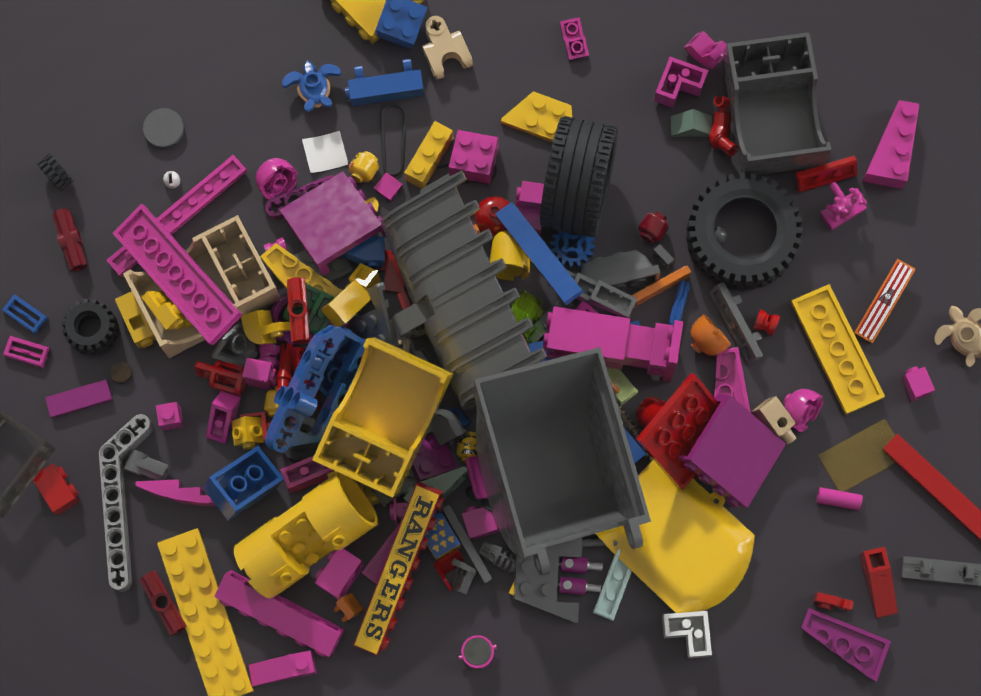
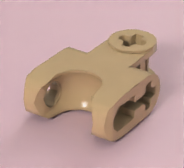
(444, 46)

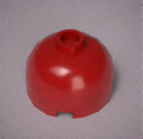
(486, 216)

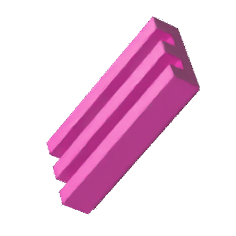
(43, 357)

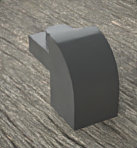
(445, 426)

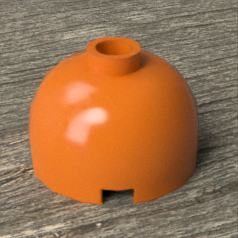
(708, 337)

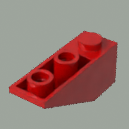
(879, 581)

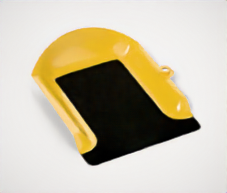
(691, 547)

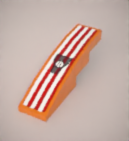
(885, 300)

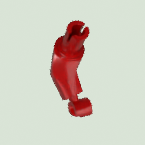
(722, 127)

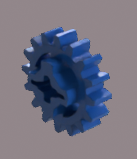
(565, 252)

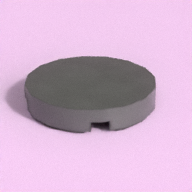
(163, 128)

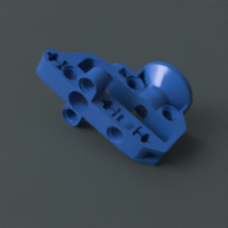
(298, 398)

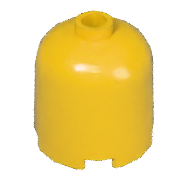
(514, 257)

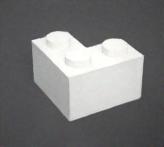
(693, 627)

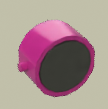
(477, 652)

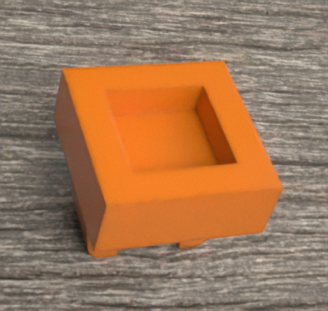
(349, 606)

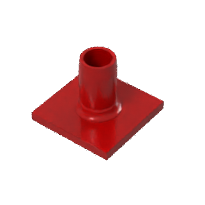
(675, 426)

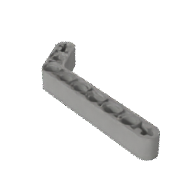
(119, 504)

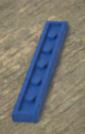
(539, 253)

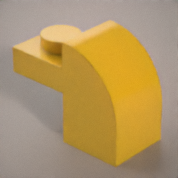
(261, 329)

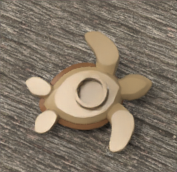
(964, 333)

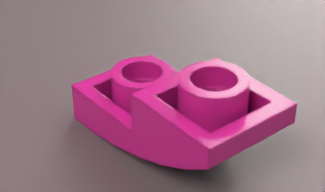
(573, 38)

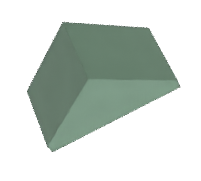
(691, 124)

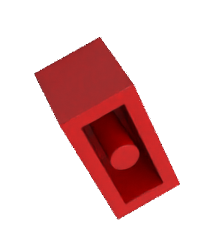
(56, 489)

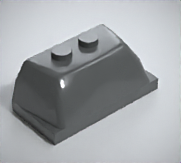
(622, 270)

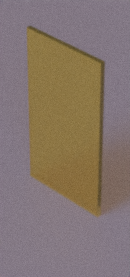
(858, 456)

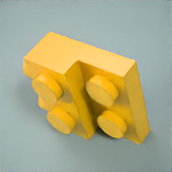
(166, 310)

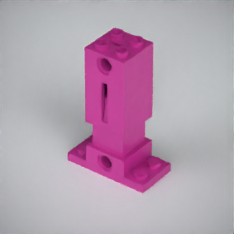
(619, 340)

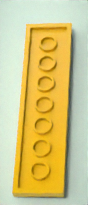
(204, 615)

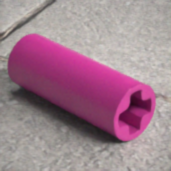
(839, 498)

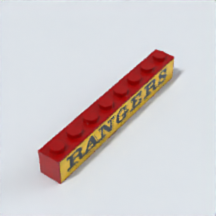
(398, 568)

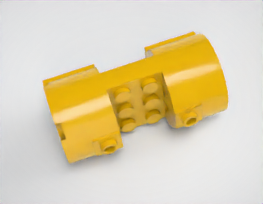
(318, 524)

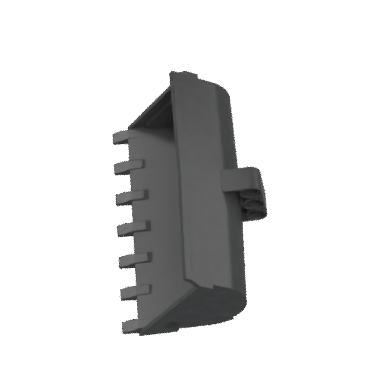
(455, 288)

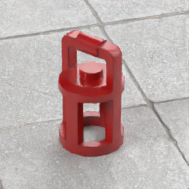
(217, 374)

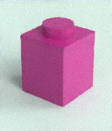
(917, 383)
(169, 416)

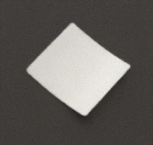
(325, 152)

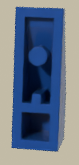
(369, 252)

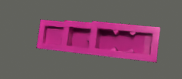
(173, 491)

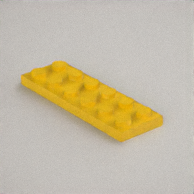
(837, 349)

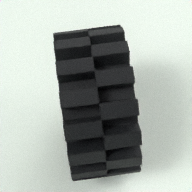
(55, 172)

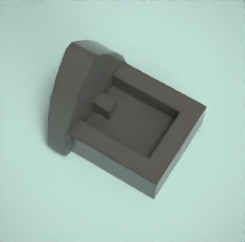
(462, 577)

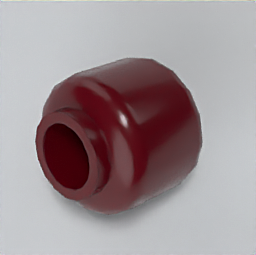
(653, 227)

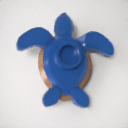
(314, 85)

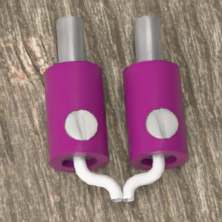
(576, 585)

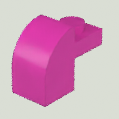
(705, 50)

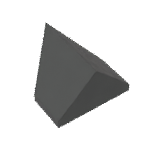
(235, 347)

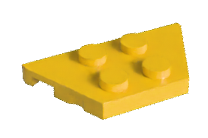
(537, 115)

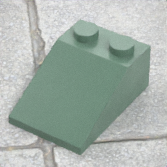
(446, 482)

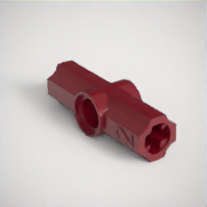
(69, 240)
(169, 615)

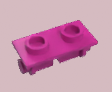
(397, 511)

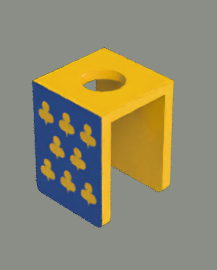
(442, 538)

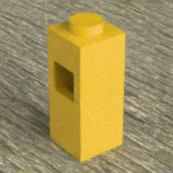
(135, 320)

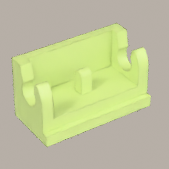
(626, 391)

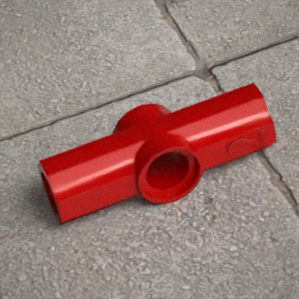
(298, 323)

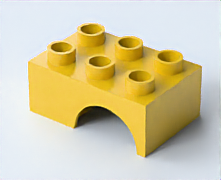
(383, 417)

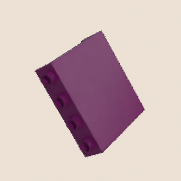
(332, 220)
(734, 452)

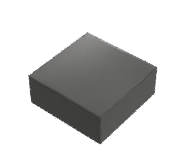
(663, 257)

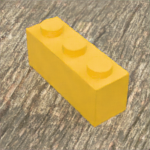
(429, 155)

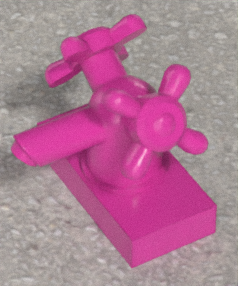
(843, 207)

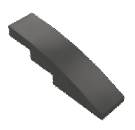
(603, 295)

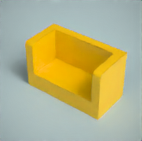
(346, 304)

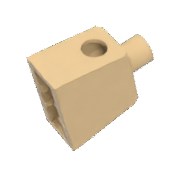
(772, 411)

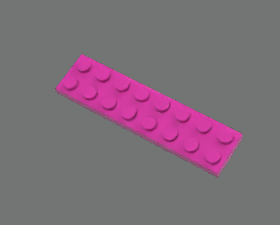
(177, 274)

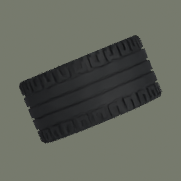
(578, 176)

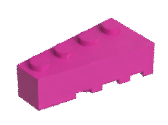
(893, 155)

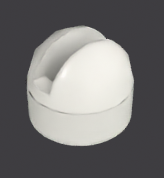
(175, 179)

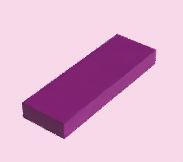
(78, 398)

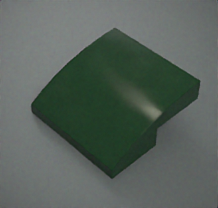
(315, 302)

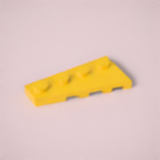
(287, 266)

